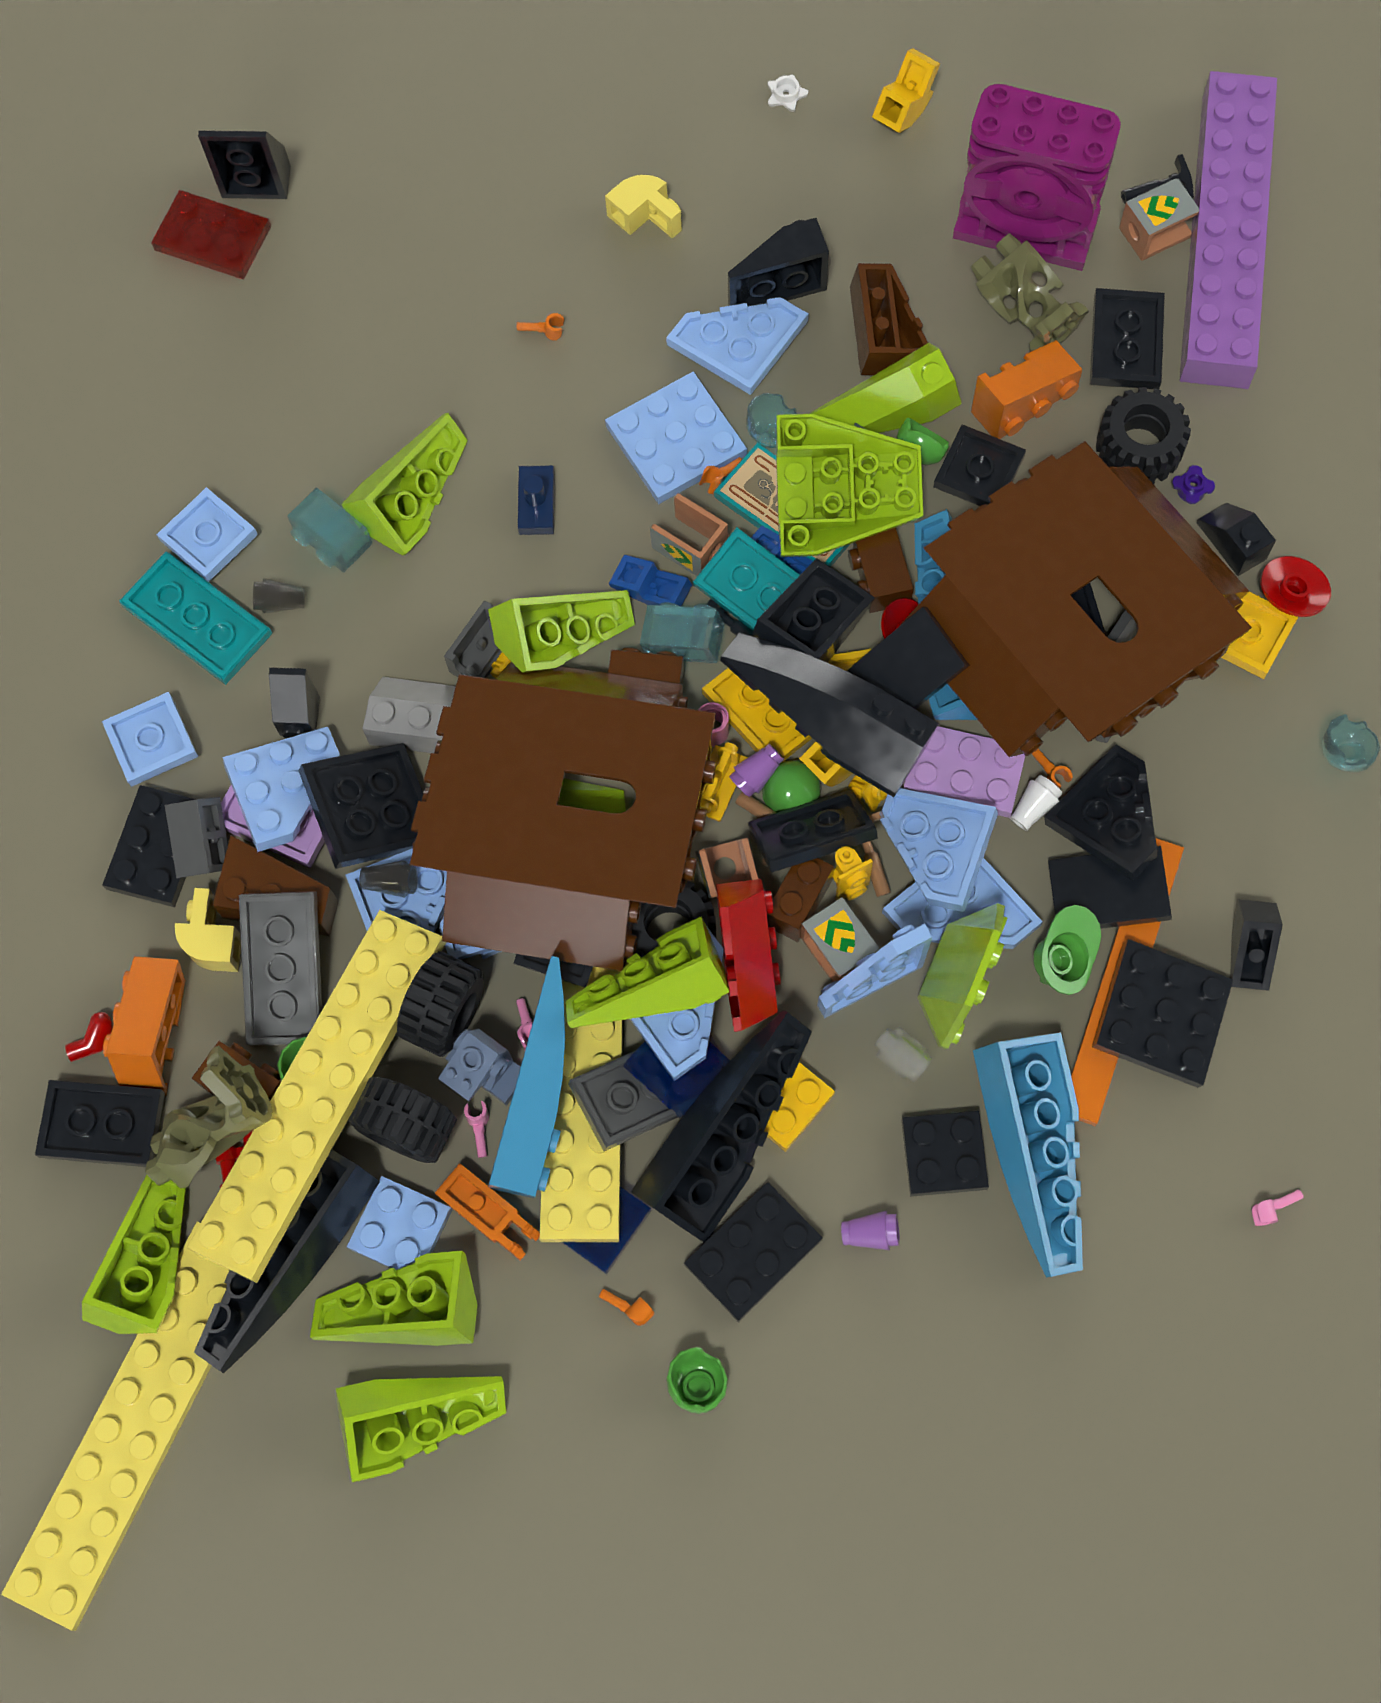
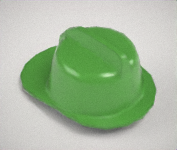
(1068, 950)

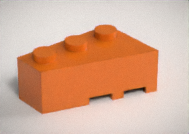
(1025, 390)
(144, 1022)

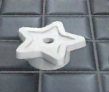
(782, 85)

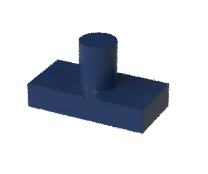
(536, 500)

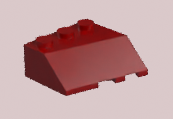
(747, 951)

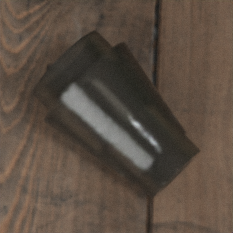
(277, 596)
(390, 878)

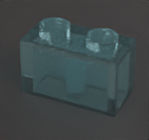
(329, 530)
(684, 631)

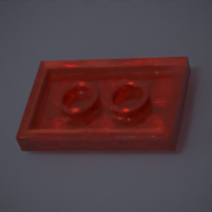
(211, 234)

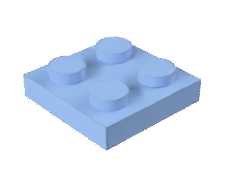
(207, 534)
(149, 739)
(398, 1225)

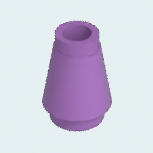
(756, 770)
(872, 1231)

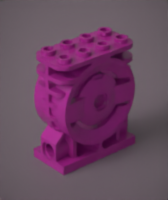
(1036, 173)

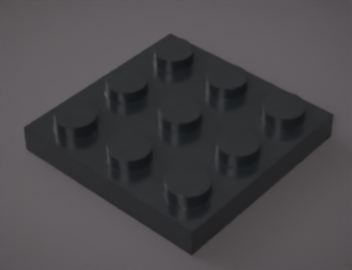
(364, 803)
(1162, 1013)

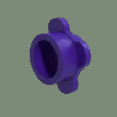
(1190, 493)

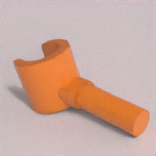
(551, 333)
(715, 475)
(1051, 769)
(638, 1312)

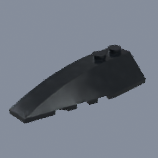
(844, 714)
(714, 1142)
(311, 1238)

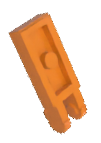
(484, 1209)

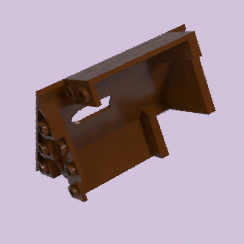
(1031, 643)
(549, 873)

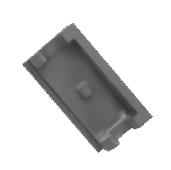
(474, 647)
(197, 836)

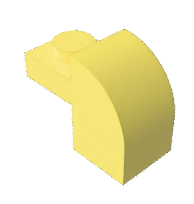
(643, 199)
(203, 941)

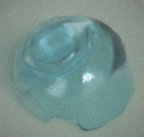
(762, 418)
(1350, 745)

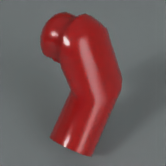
(93, 1041)

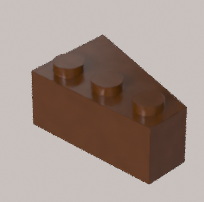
(882, 318)
(256, 872)

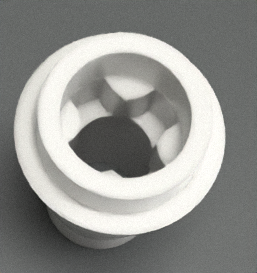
(1036, 802)

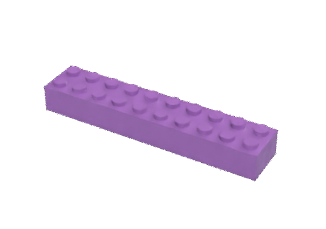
(1229, 231)

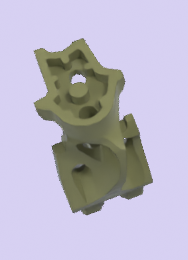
(1014, 279)
(211, 1126)

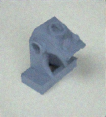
(475, 1060)

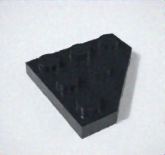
(1110, 814)

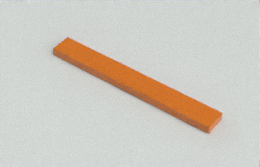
(1093, 1067)

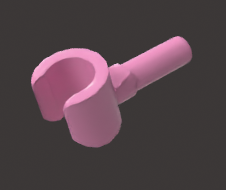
(526, 1022)
(478, 1128)
(1265, 1211)

